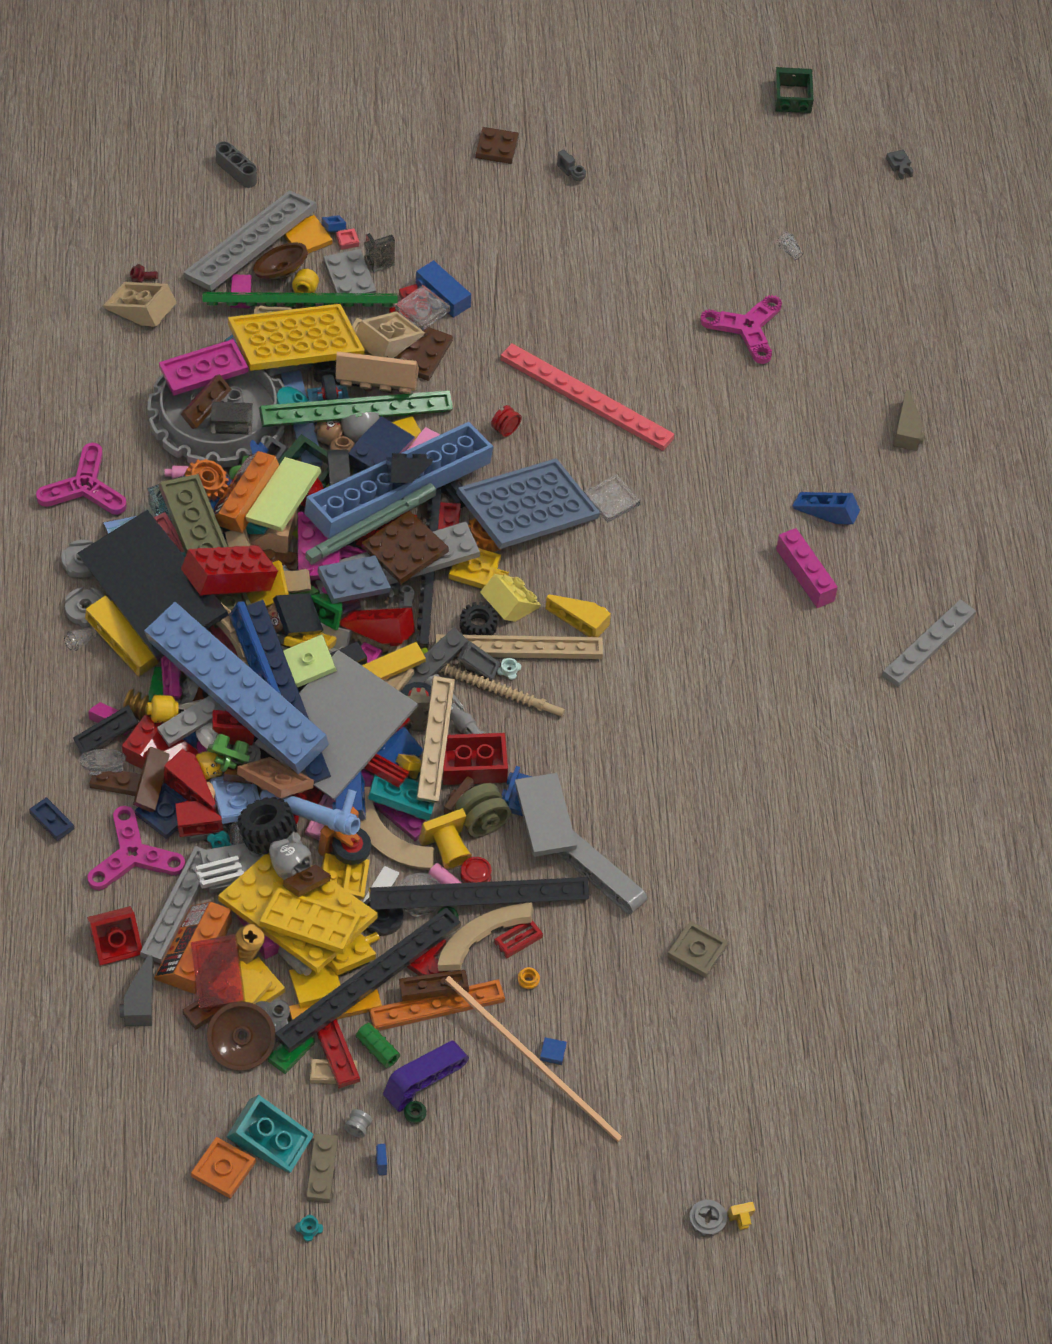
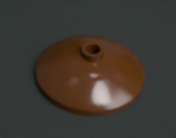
(281, 261)
(224, 1039)

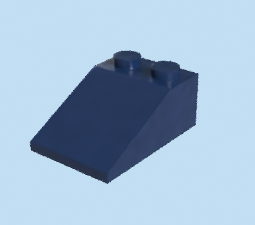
(378, 443)

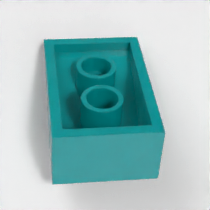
(270, 1134)

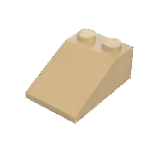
(142, 302)
(387, 334)

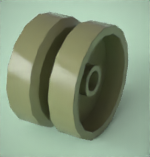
(483, 809)

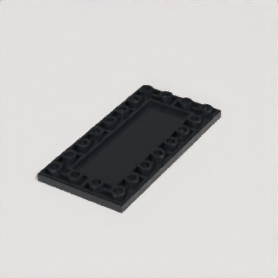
(144, 576)

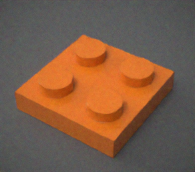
(223, 1167)

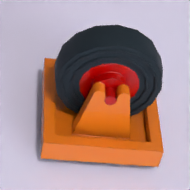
(346, 848)

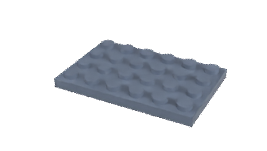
(528, 503)

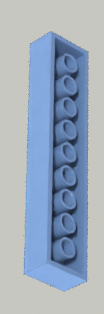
(369, 491)
(236, 688)

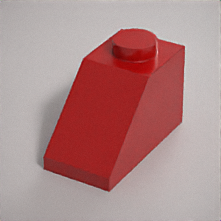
(227, 725)
(197, 819)

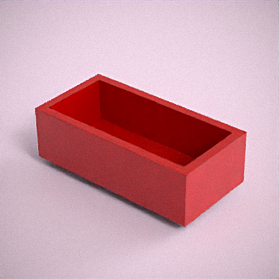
(229, 570)

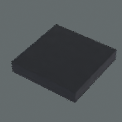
(298, 614)

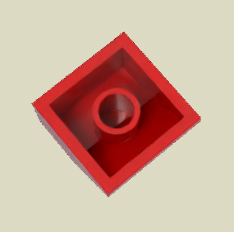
(115, 935)

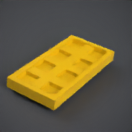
(310, 920)

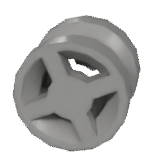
(358, 1122)

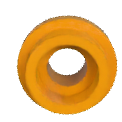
(528, 973)

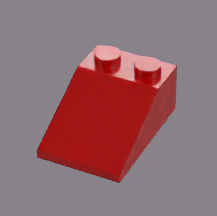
(382, 625)
(147, 735)
(187, 779)

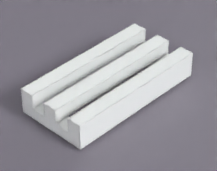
(235, 865)

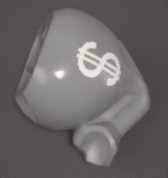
(289, 856)

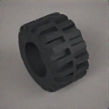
(266, 822)

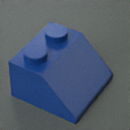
(400, 743)

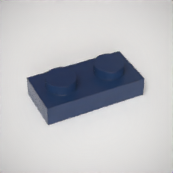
(51, 819)

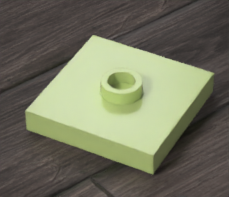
(309, 660)

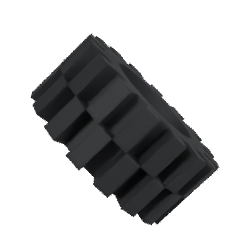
(482, 612)

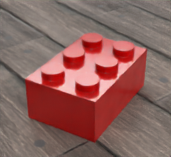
(475, 756)

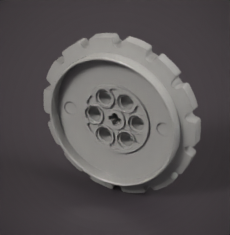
(200, 443)

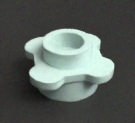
(506, 664)

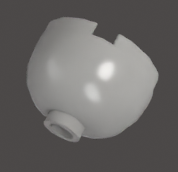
(355, 426)

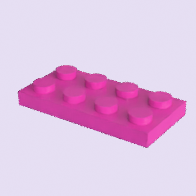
(200, 366)
(309, 537)

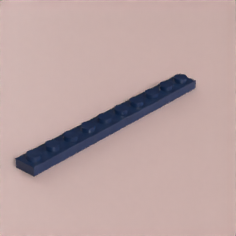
(274, 653)

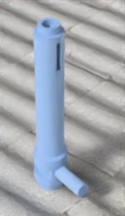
(335, 819)

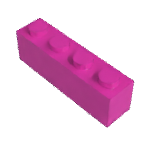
(806, 568)

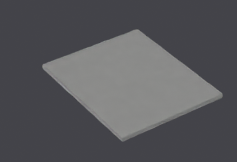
(355, 714)

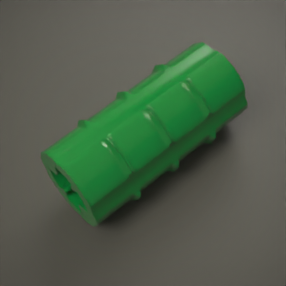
(377, 1045)

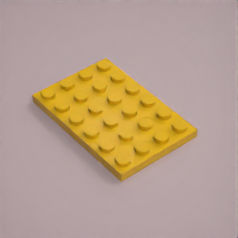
(294, 336)
(254, 890)

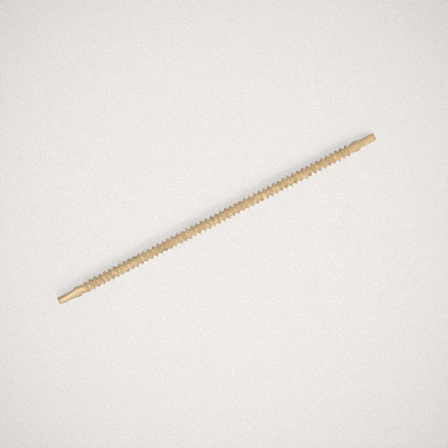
(540, 704)

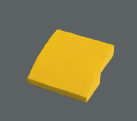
(349, 877)

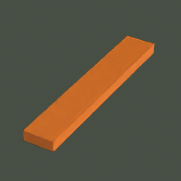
(428, 1008)

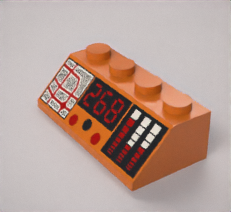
(244, 491)
(201, 923)

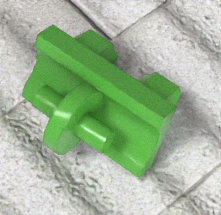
(238, 754)

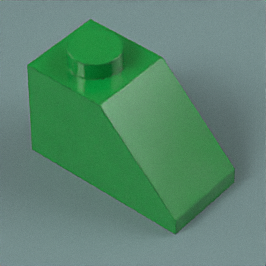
(327, 612)

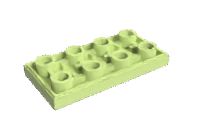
(283, 494)

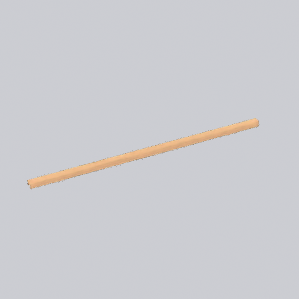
(528, 1054)

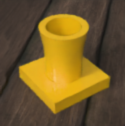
(445, 832)

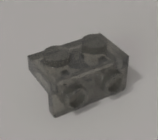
(379, 252)

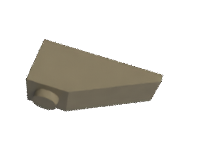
(909, 425)

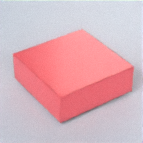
(347, 239)

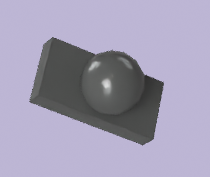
(478, 661)

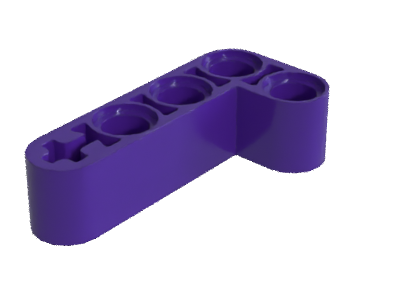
(422, 1073)

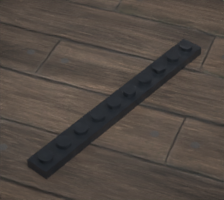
(426, 590)
(478, 893)
(367, 980)

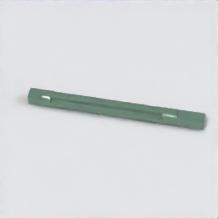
(370, 523)

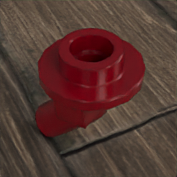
(138, 274)

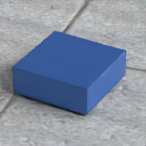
(553, 1051)
(381, 1159)

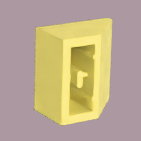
(510, 597)

